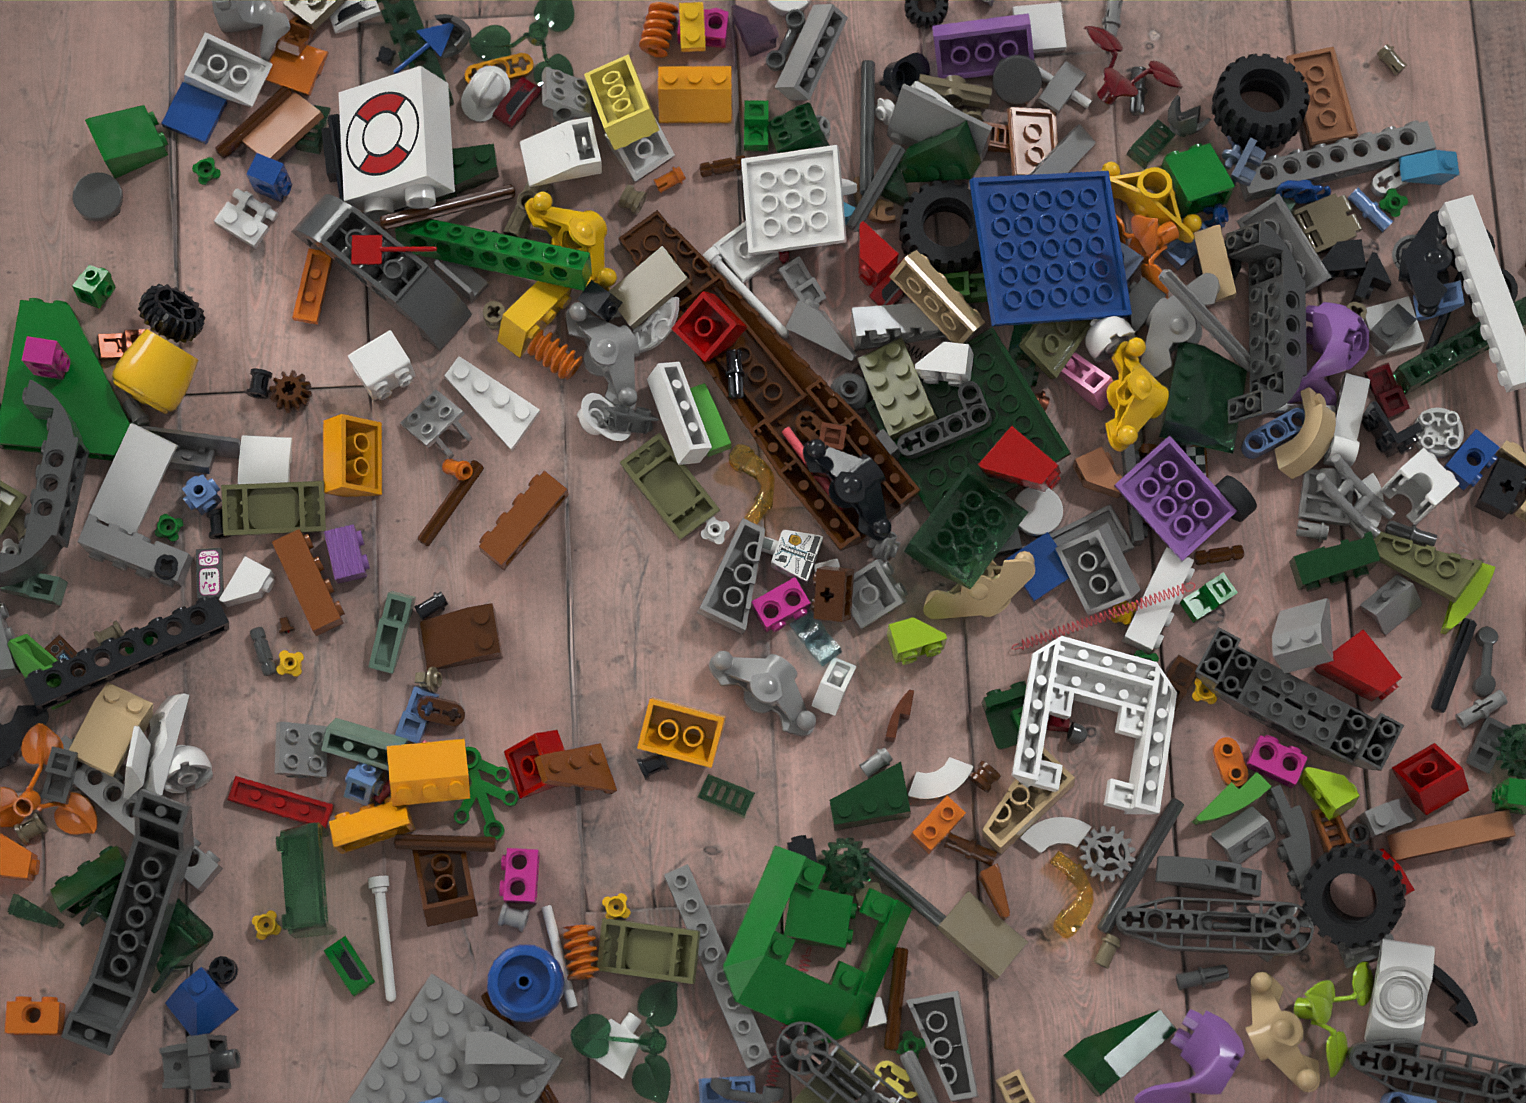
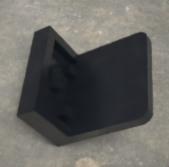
(1386, 438)

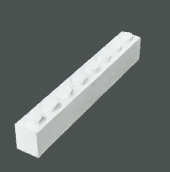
(1487, 290)

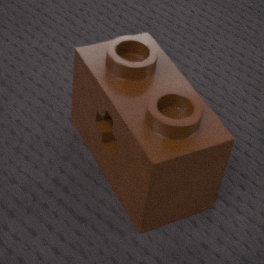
(840, 583)

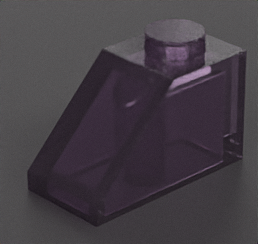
(754, 30)

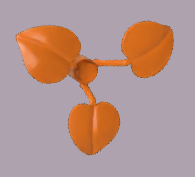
(1150, 236)
(73, 818)

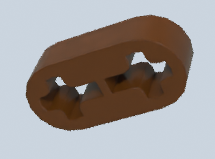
(806, 432)
(441, 704)

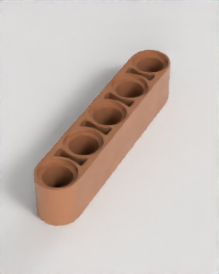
(1451, 835)

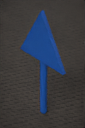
(436, 39)

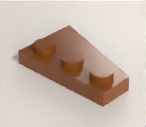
(577, 767)

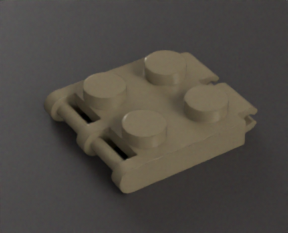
(1327, 222)

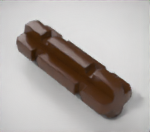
(721, 166)
(1219, 555)

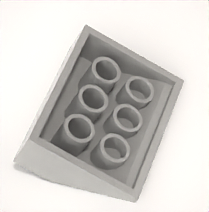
(922, 116)

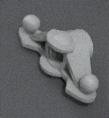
(1174, 324)
(608, 353)
(767, 687)

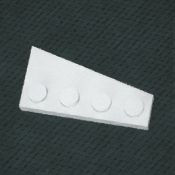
(496, 404)

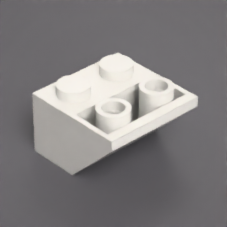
(946, 363)

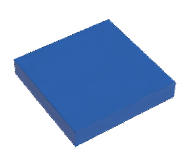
(194, 113)
(1048, 567)

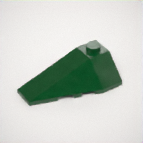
(1114, 1052)

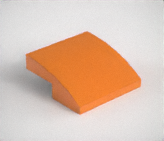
(295, 71)

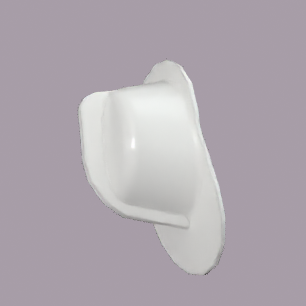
(485, 93)
(593, 416)

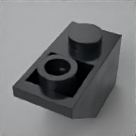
(1345, 260)

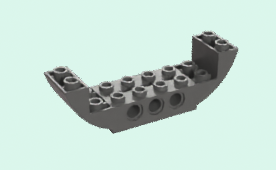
(400, 279)
(1275, 321)
(56, 489)
(1295, 706)

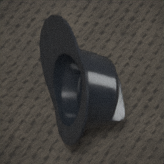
(904, 72)

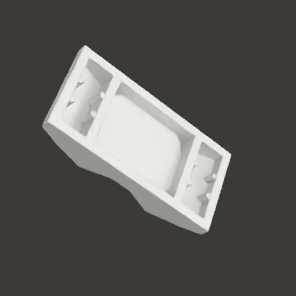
(163, 738)
(1400, 992)

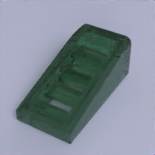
(316, 145)
(1140, 157)
(742, 811)
(26, 910)

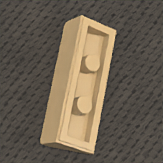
(1215, 260)

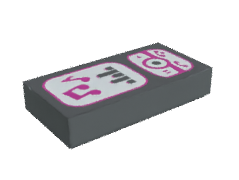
(209, 572)

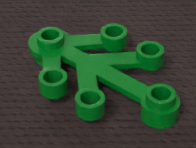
(480, 789)

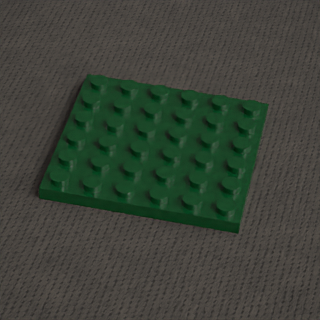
(1010, 405)

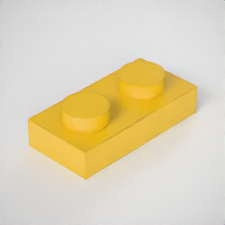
(692, 27)

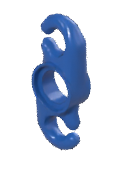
(1298, 186)

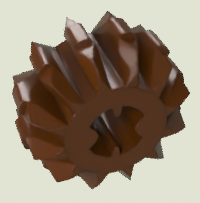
(281, 392)

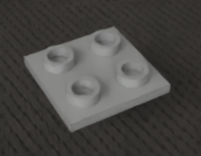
(432, 419)

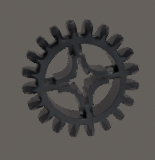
(171, 313)

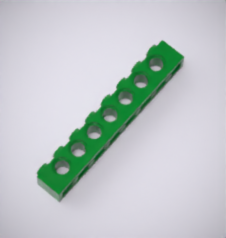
(499, 252)

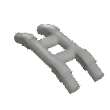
(1368, 497)

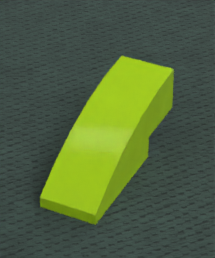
(1469, 598)

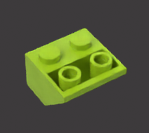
(913, 639)

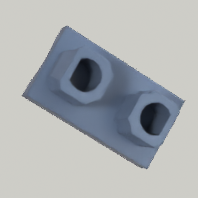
(1251, 154)

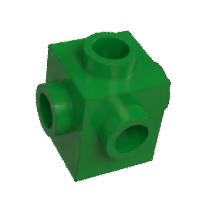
(94, 286)

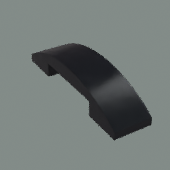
(1462, 1007)

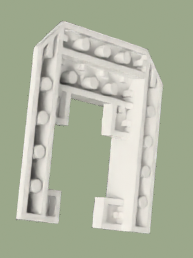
(1107, 680)

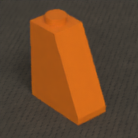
(17, 861)

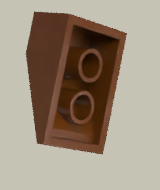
(461, 637)
(444, 886)

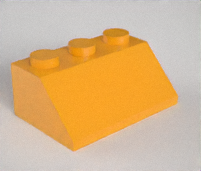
(695, 94)
(352, 456)
(681, 732)
(428, 772)
(370, 825)

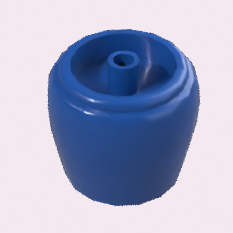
(536, 998)

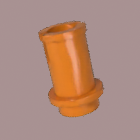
(670, 179)
(460, 469)

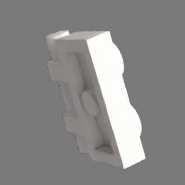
(241, 224)

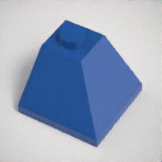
(201, 1003)

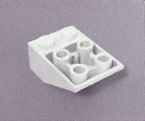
(562, 153)

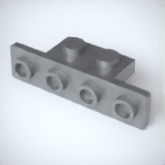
(197, 450)

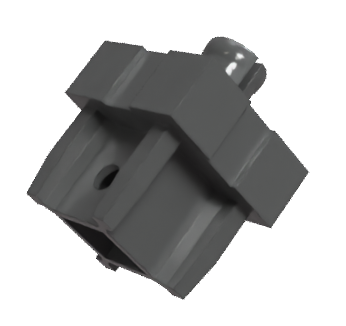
(199, 1063)

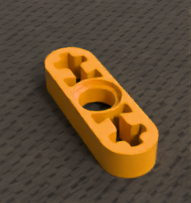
(518, 73)

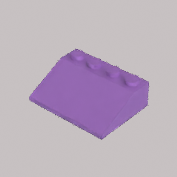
(1175, 498)

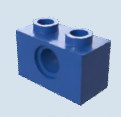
(269, 178)
(1479, 448)

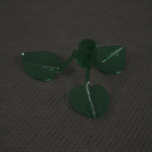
(495, 40)
(660, 1007)

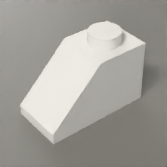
(248, 583)
(833, 686)

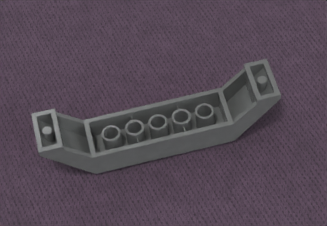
(135, 923)

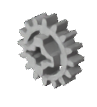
(1117, 861)

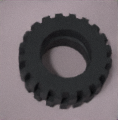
(1265, 76)
(932, 200)
(1377, 872)

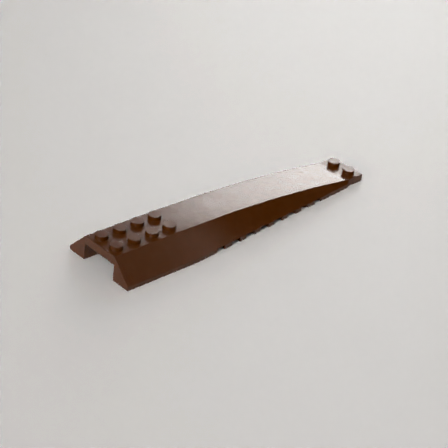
(776, 389)

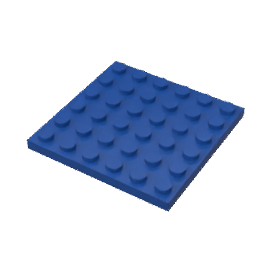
(1050, 247)

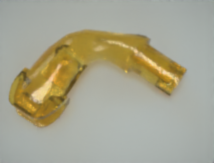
(745, 460)
(1072, 918)

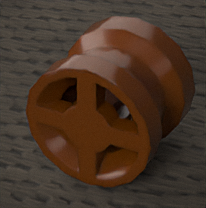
(984, 776)

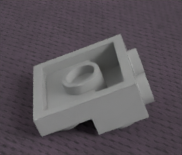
(875, 593)

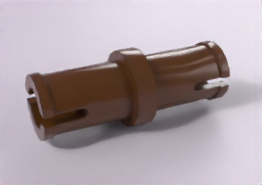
(970, 849)

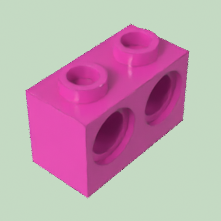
(713, 37)
(45, 358)
(777, 599)
(1274, 767)
(527, 876)

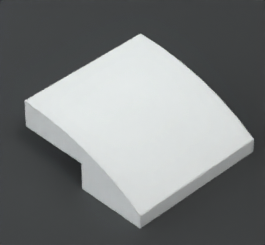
(264, 459)

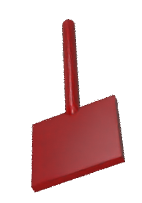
(369, 249)

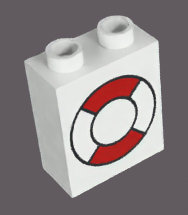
(396, 143)

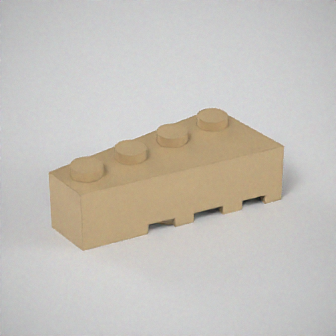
(1022, 808)

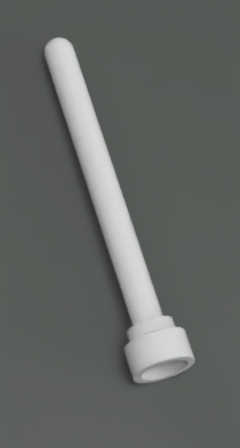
(713, 256)
(379, 887)

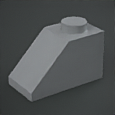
(1387, 817)

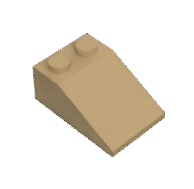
(109, 727)

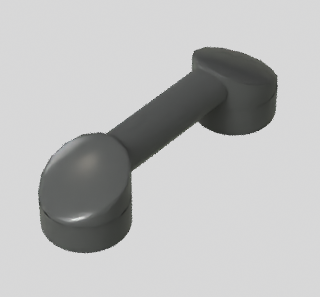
(795, 21)
(1485, 684)
(723, 1088)

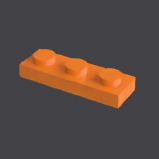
(312, 287)

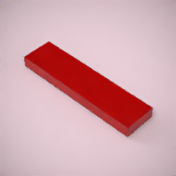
(279, 802)

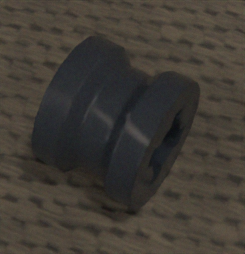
(218, 970)

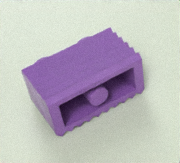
(346, 554)

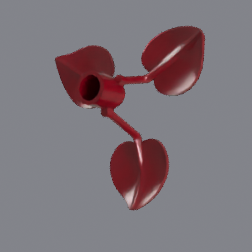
(1115, 83)

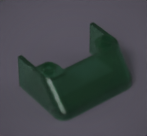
(304, 881)
(183, 941)

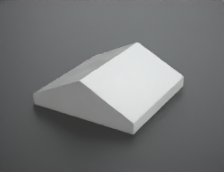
(136, 762)

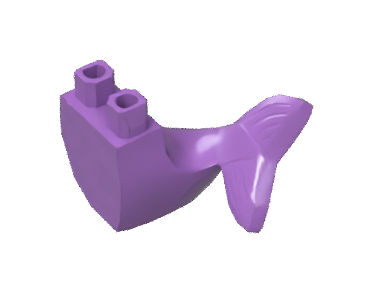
(1340, 339)
(1212, 1053)

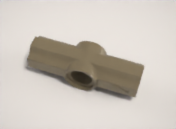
(957, 91)
(519, 221)

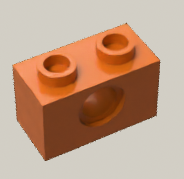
(938, 824)
(19, 1012)

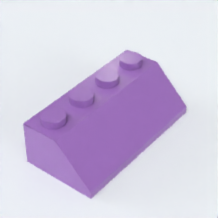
(978, 45)

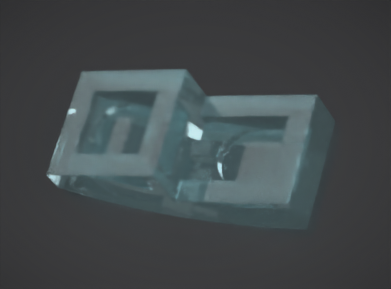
(816, 638)

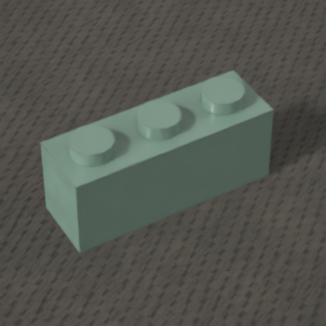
(359, 743)

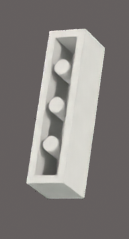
(679, 413)
(1148, 622)

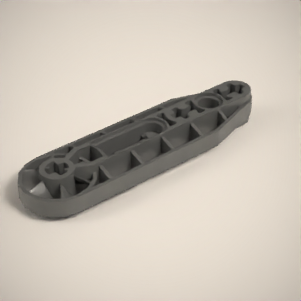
(1200, 925)
(820, 1051)
(1433, 1070)

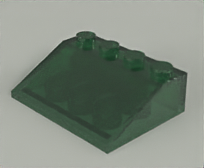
(1199, 398)
(966, 530)

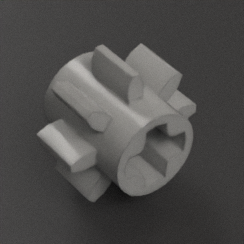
(885, 548)

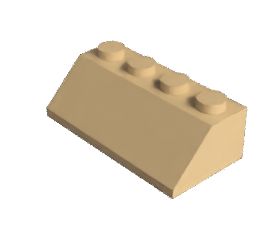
(937, 298)

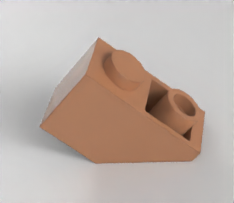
(1097, 473)

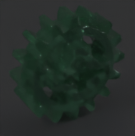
(1513, 751)
(855, 860)

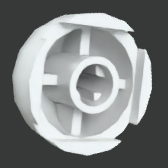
(1106, 335)
(188, 768)

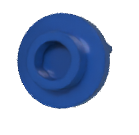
(1220, 215)

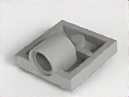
(565, 95)
(1316, 505)
(299, 750)

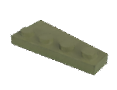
(1434, 569)

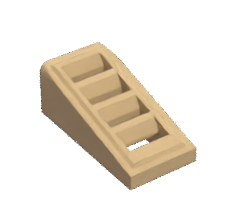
(1011, 1078)

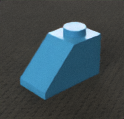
(1429, 167)

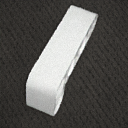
(1348, 419)

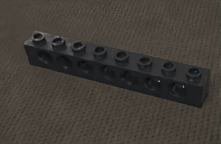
(119, 665)

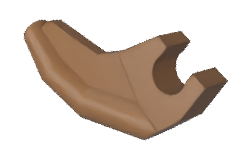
(878, 212)

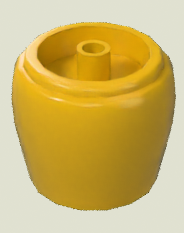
(155, 372)

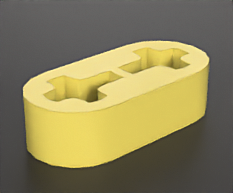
(900, 1073)

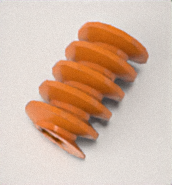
(657, 29)
(554, 356)
(580, 952)

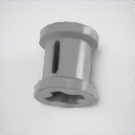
(513, 917)

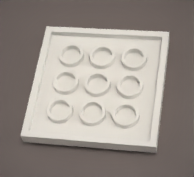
(793, 200)

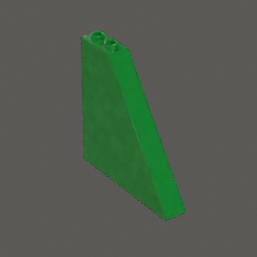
(82, 392)

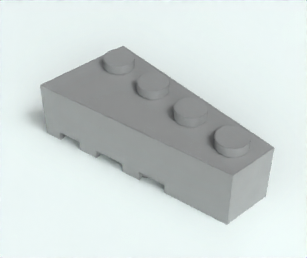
(883, 324)

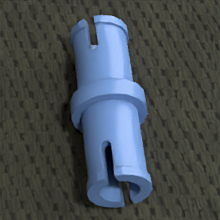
(1370, 209)

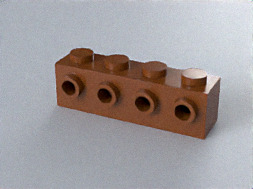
(523, 519)
(308, 582)

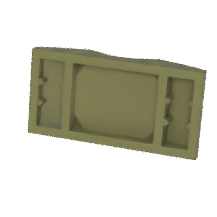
(669, 487)
(273, 508)
(648, 950)

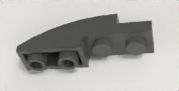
(1296, 847)
(1208, 874)

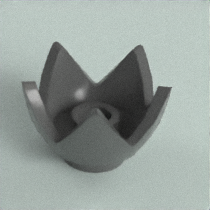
(459, 36)
(1184, 122)
(861, 390)

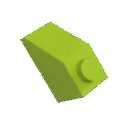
(1329, 791)

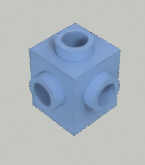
(207, 499)
(363, 783)

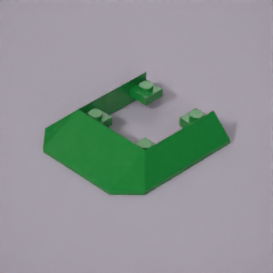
(759, 955)

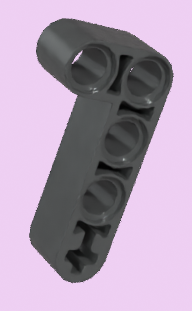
(943, 425)

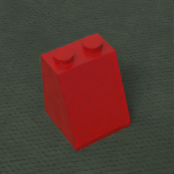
(1020, 463)
(1361, 668)

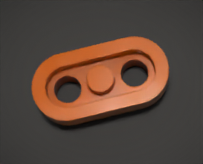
(1230, 762)

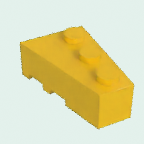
(531, 315)

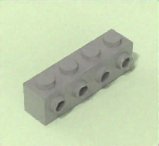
(811, 52)

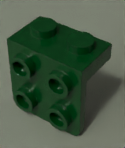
(797, 130)
(998, 710)

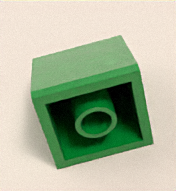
(127, 139)
(1198, 179)
(820, 918)

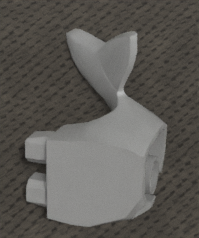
(251, 14)

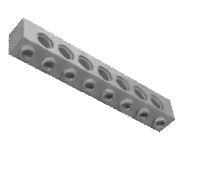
(1415, 133)
(199, 875)
(712, 956)

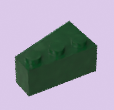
(942, 157)
(472, 168)
(1335, 563)
(872, 801)

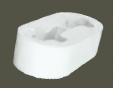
(1387, 174)

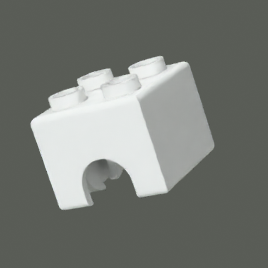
(382, 366)
(1424, 484)

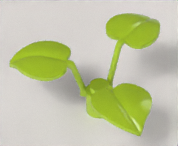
(1319, 1007)

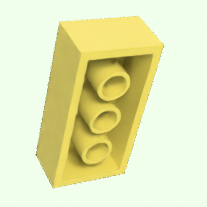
(621, 102)

